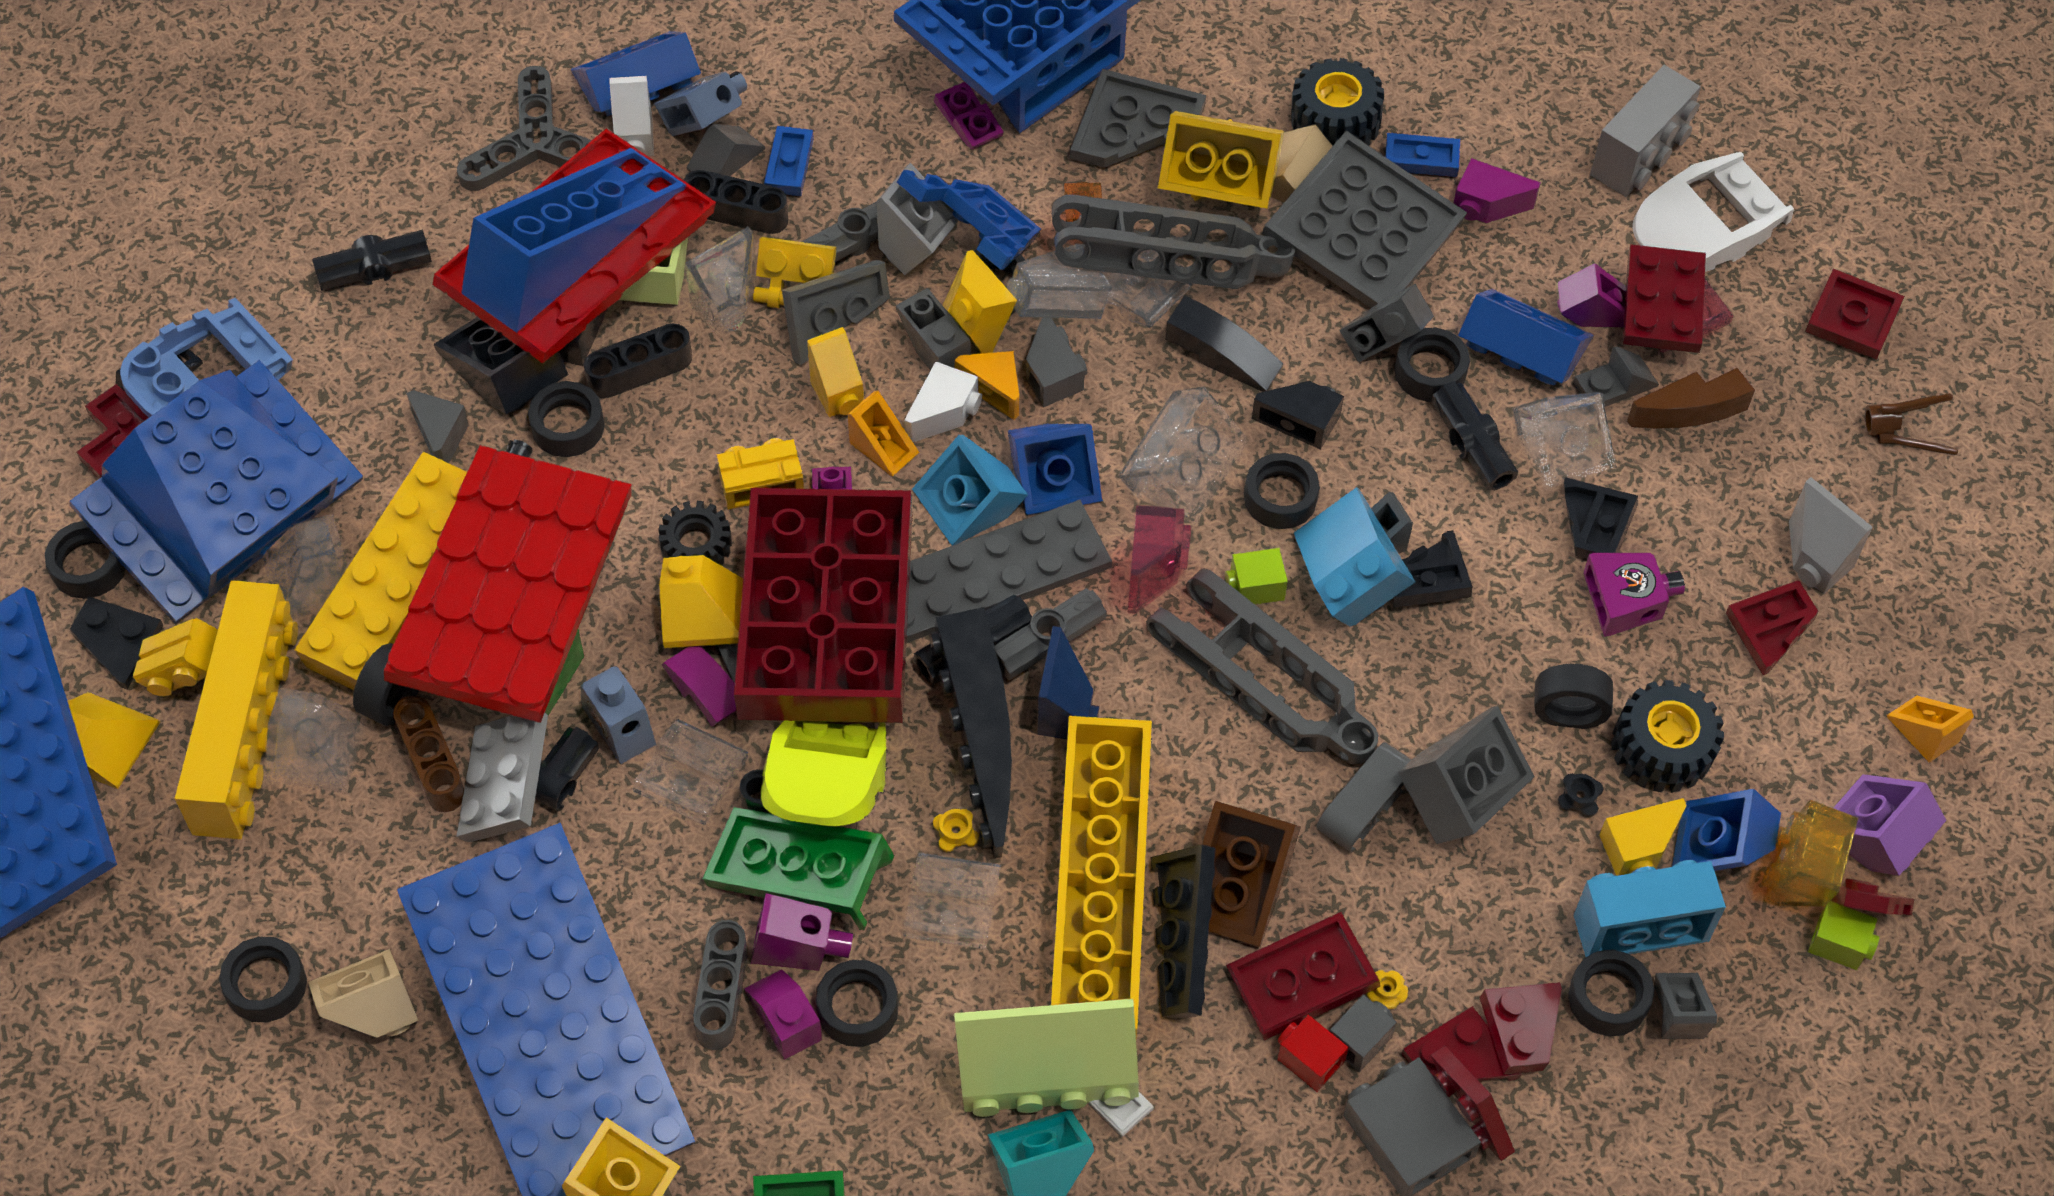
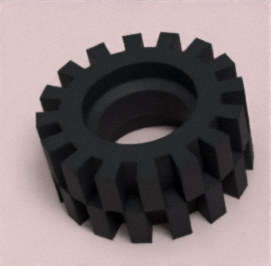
(696, 518)

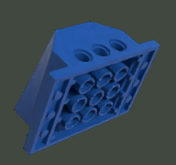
(1021, 51)
(212, 486)

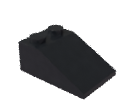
(497, 366)

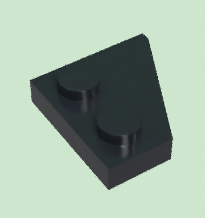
(1597, 516)
(1437, 574)
(114, 636)

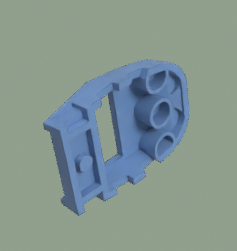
(155, 374)

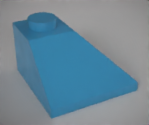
(968, 490)

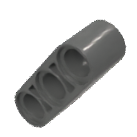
(1364, 797)
(720, 966)

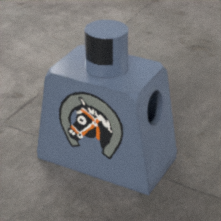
(701, 102)
(610, 706)

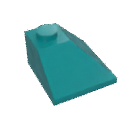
(1042, 1155)

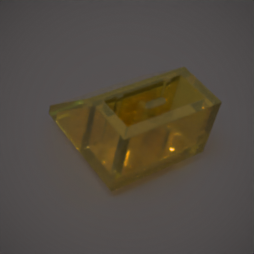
(1810, 857)

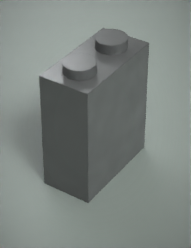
(1410, 1127)

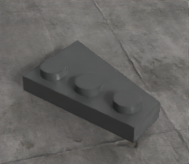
(832, 303)

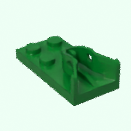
(797, 861)

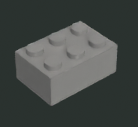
(1646, 131)

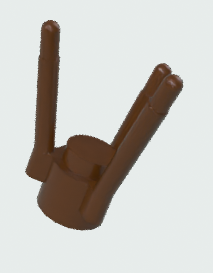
(1887, 418)

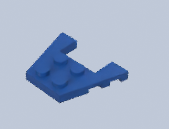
(1000, 224)

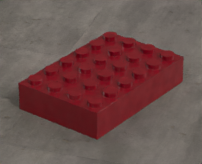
(824, 606)

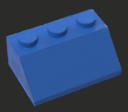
(663, 59)
(1524, 336)

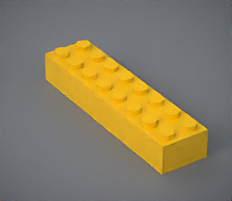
(1102, 862)

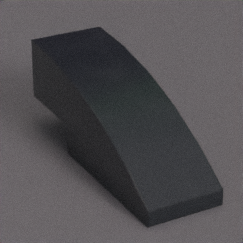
(1222, 344)

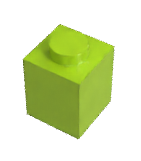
(1258, 575)
(1844, 936)

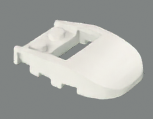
(1682, 221)

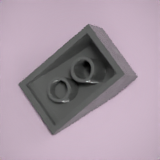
(1467, 776)

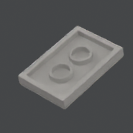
(501, 777)

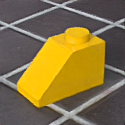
(835, 372)
(1640, 836)

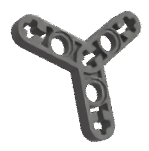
(520, 142)

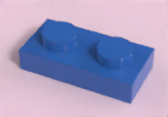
(1424, 154)
(789, 159)

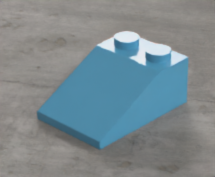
(1352, 559)

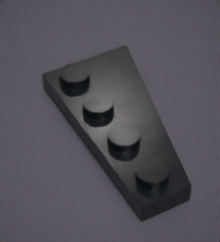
(1185, 915)

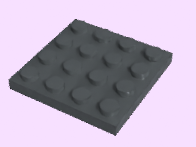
(1364, 222)

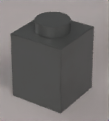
(1365, 1031)

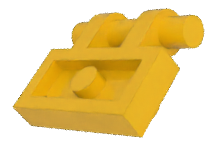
(790, 262)

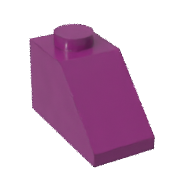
(1494, 193)
(1592, 298)
(785, 1013)

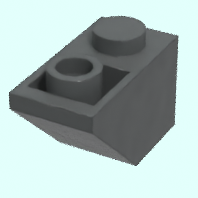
(1387, 323)
(932, 330)
(1052, 366)

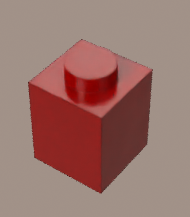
(1311, 1052)

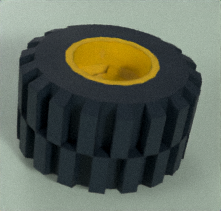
(1338, 99)
(1667, 736)

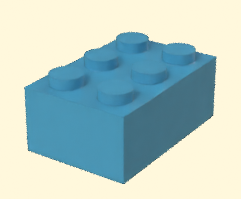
(1650, 908)

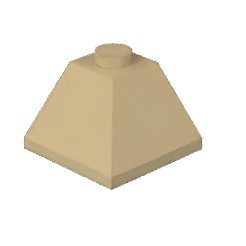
(366, 997)

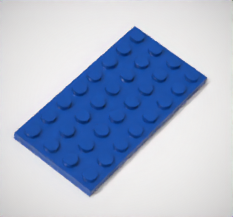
(48, 805)
(541, 1007)

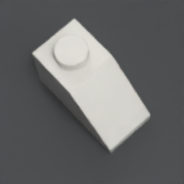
(632, 112)
(942, 402)

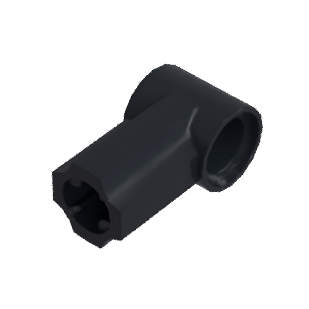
(563, 766)

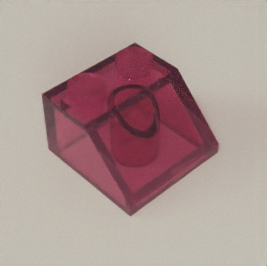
(1158, 553)

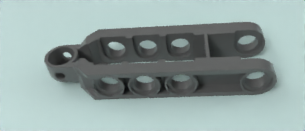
(1114, 244)
(1246, 623)

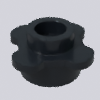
(1580, 783)

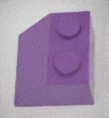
(1892, 822)

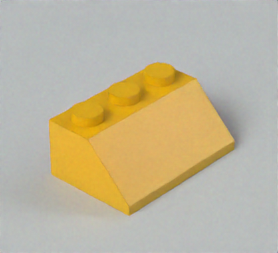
(1220, 159)

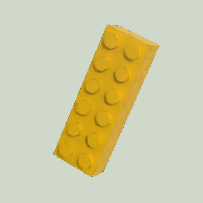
(383, 576)
(235, 711)

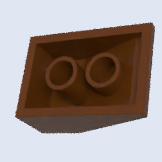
(1249, 870)

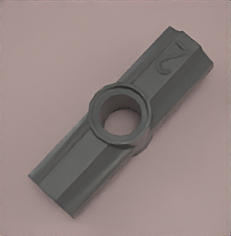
(851, 233)
(1030, 646)

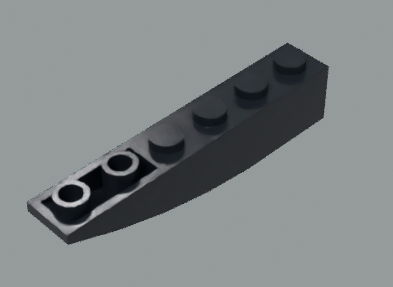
(980, 714)

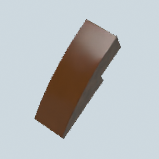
(1693, 402)

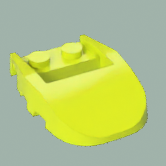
(824, 772)

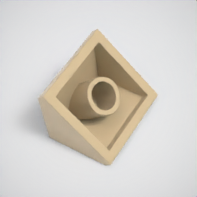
(1298, 156)

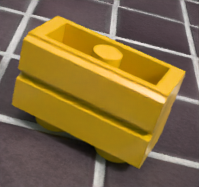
(763, 466)
(175, 657)

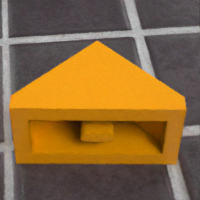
(995, 379)
(880, 435)
(1931, 725)

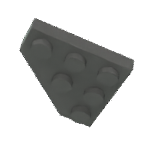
(1128, 118)

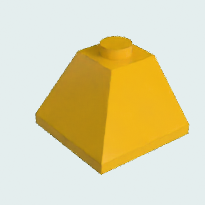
(979, 303)
(699, 602)
(110, 736)
(619, 1166)

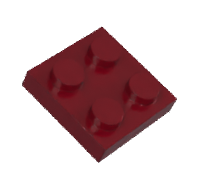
(1854, 314)

